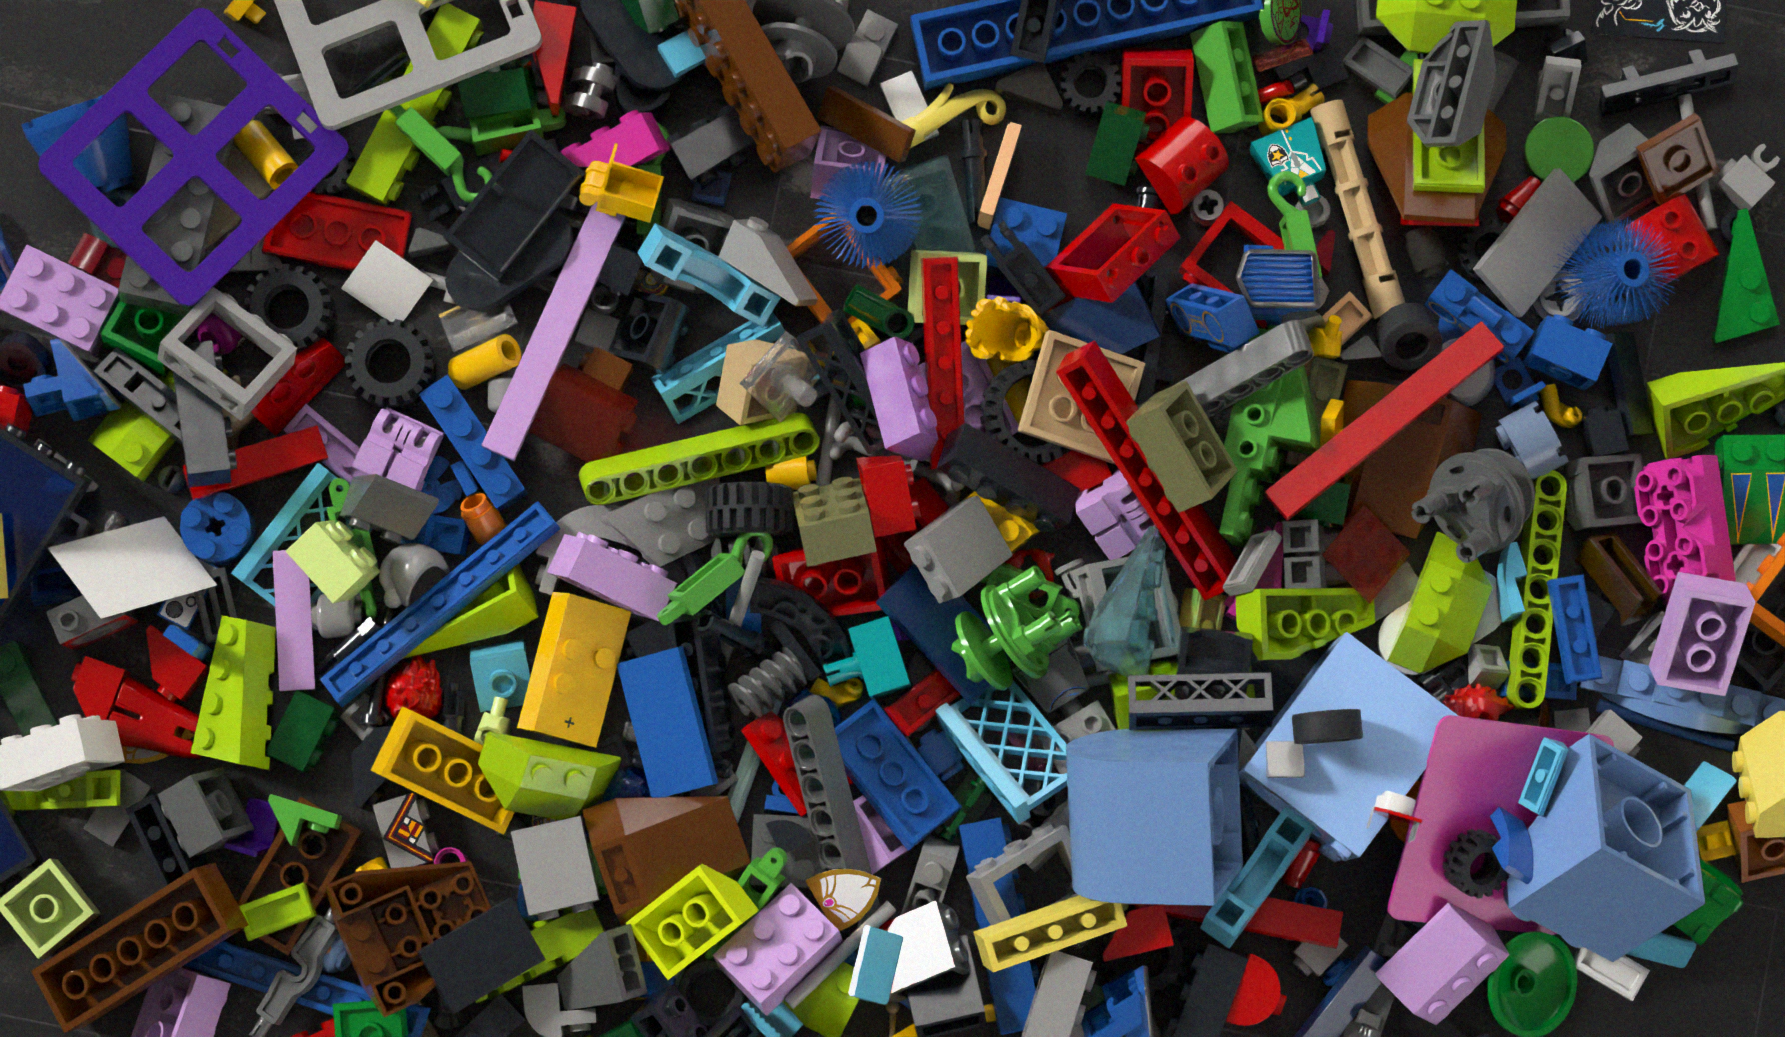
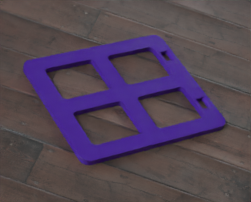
(192, 158)

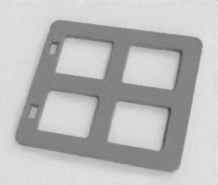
(428, 73)

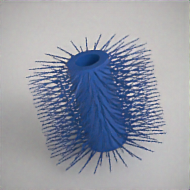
(847, 204)
(1615, 273)

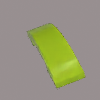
(88, 791)

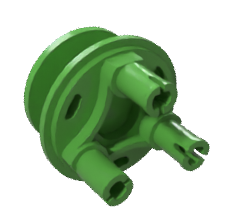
(1014, 630)

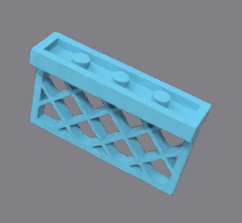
(281, 527)
(988, 766)

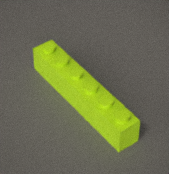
(388, 150)

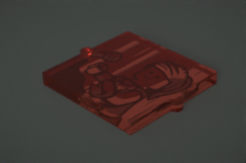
(1282, 55)

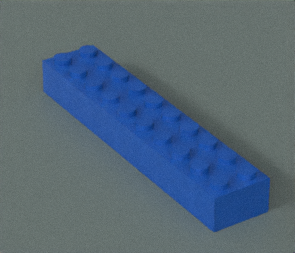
(978, 36)

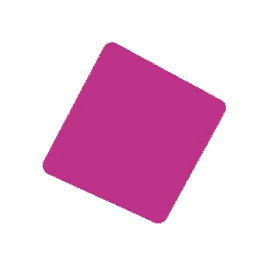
(1467, 777)

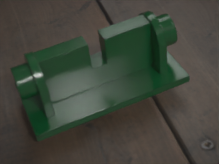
(974, 798)

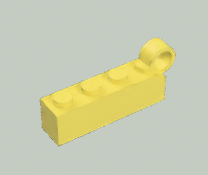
(1047, 931)

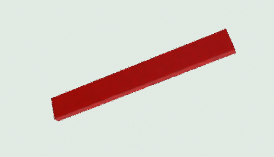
(1384, 420)

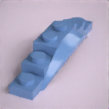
(1636, 689)

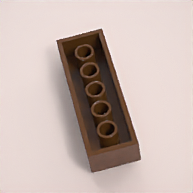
(752, 79)
(139, 947)

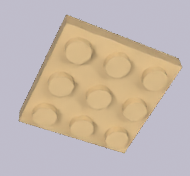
(1051, 410)

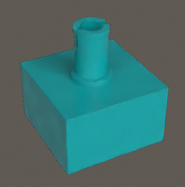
(874, 660)

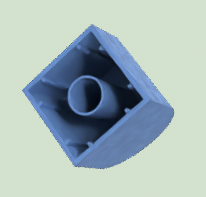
(1154, 815)

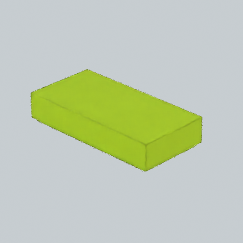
(277, 911)

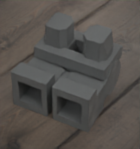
(1307, 566)

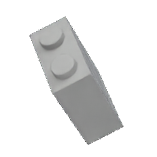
(958, 549)
(556, 868)

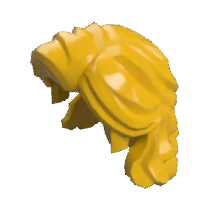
(1004, 330)

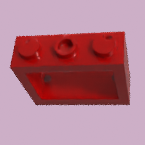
(1244, 224)
(1150, 236)

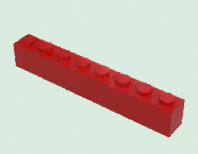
(1107, 408)

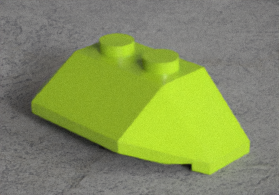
(1425, 22)
(1441, 610)
(545, 776)

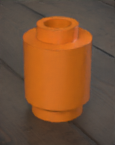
(481, 517)

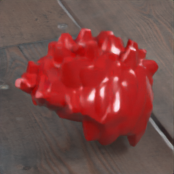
(415, 688)
(1477, 703)

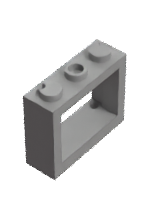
(210, 379)
(1093, 588)
(1015, 855)

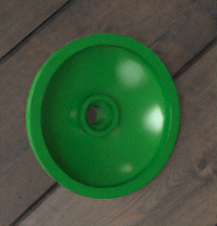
(1544, 987)

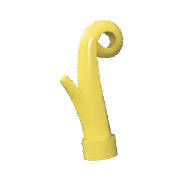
(944, 110)

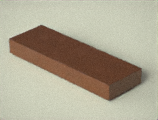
(866, 123)

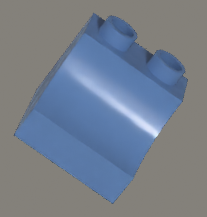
(1610, 853)

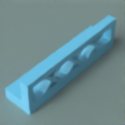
(706, 363)

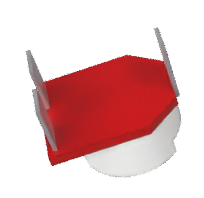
(1398, 808)

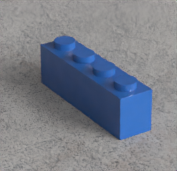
(467, 437)

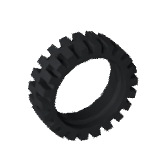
(994, 420)

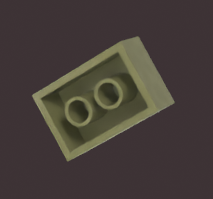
(1181, 446)
(833, 521)

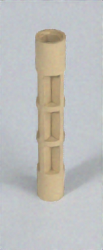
(1337, 140)

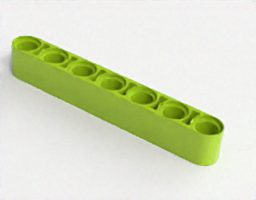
(684, 452)
(1540, 609)

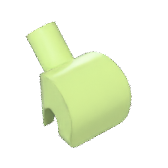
(494, 721)

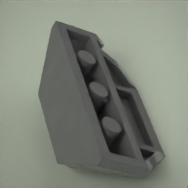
(1454, 86)

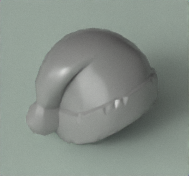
(410, 573)

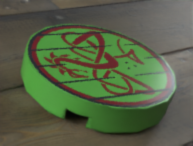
(1281, 20)

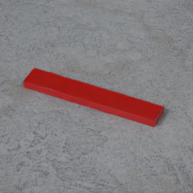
(942, 346)
(1280, 920)

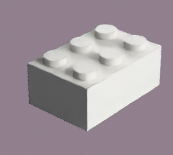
(58, 753)

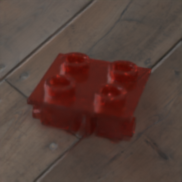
(1366, 553)

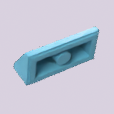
(1543, 775)
(1708, 789)
(1665, 950)
(875, 965)

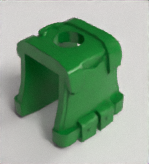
(1721, 901)

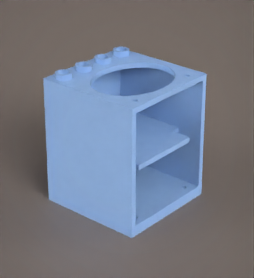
(1349, 775)

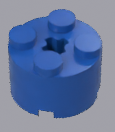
(236, 536)

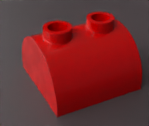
(1183, 162)
(1687, 234)
(1257, 994)

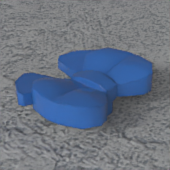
(446, 492)

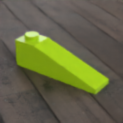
(1701, 403)
(133, 438)
(493, 613)
(1299, 619)
(829, 1004)

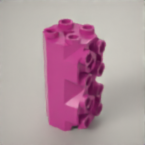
(1687, 520)

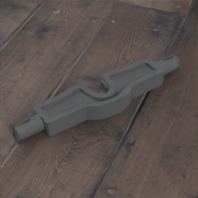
(288, 987)

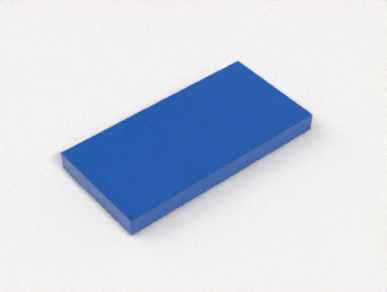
(667, 723)
(893, 775)

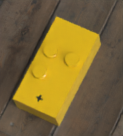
(574, 669)
(440, 767)

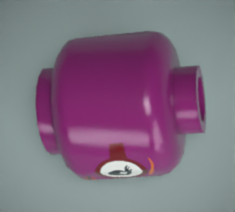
(221, 334)

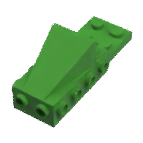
(1258, 430)

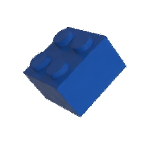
(1033, 224)
(1567, 352)

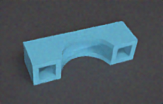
(691, 263)
(1257, 878)

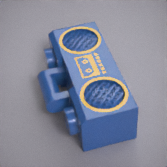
(1465, 307)
(1212, 315)

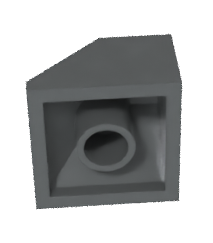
(1620, 175)

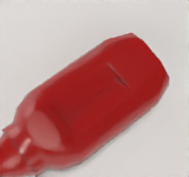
(1275, 91)

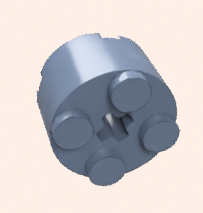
(1531, 440)

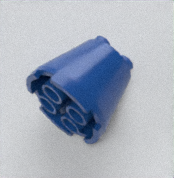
(105, 162)

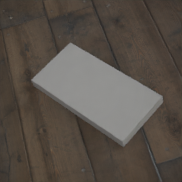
(1524, 254)

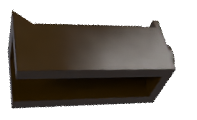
(1619, 576)

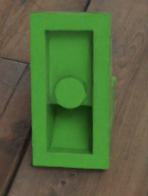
(292, 816)

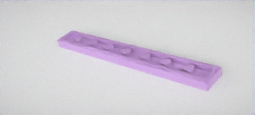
(552, 333)

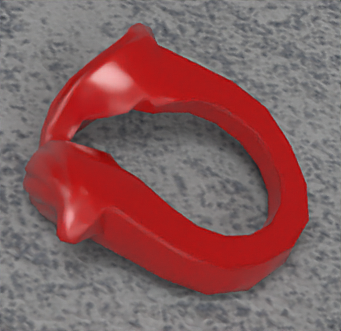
(1042, 559)

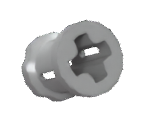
(1202, 217)
(1068, 577)

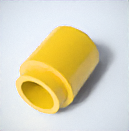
(792, 473)

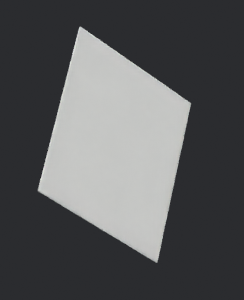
(386, 283)

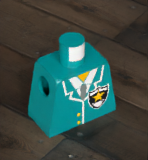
(1295, 151)

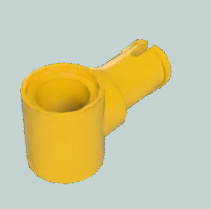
(1289, 109)

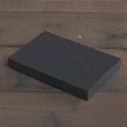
(481, 955)

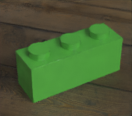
(1226, 77)

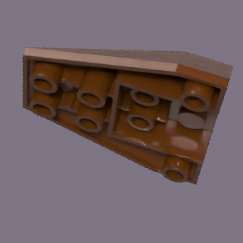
(1392, 148)
(1404, 466)
(657, 841)
(394, 914)

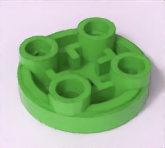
(1556, 145)

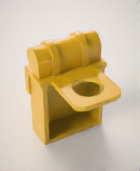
(620, 189)

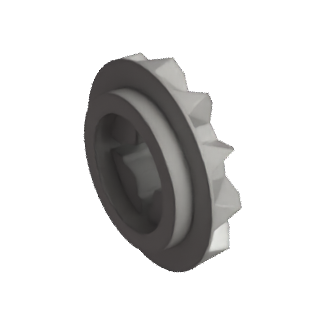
(1547, 307)

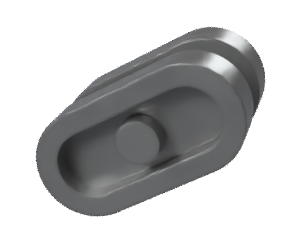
(591, 84)

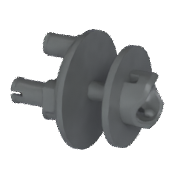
(806, 33)
(1478, 501)

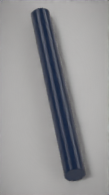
(1703, 737)

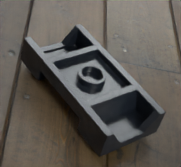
(1212, 653)

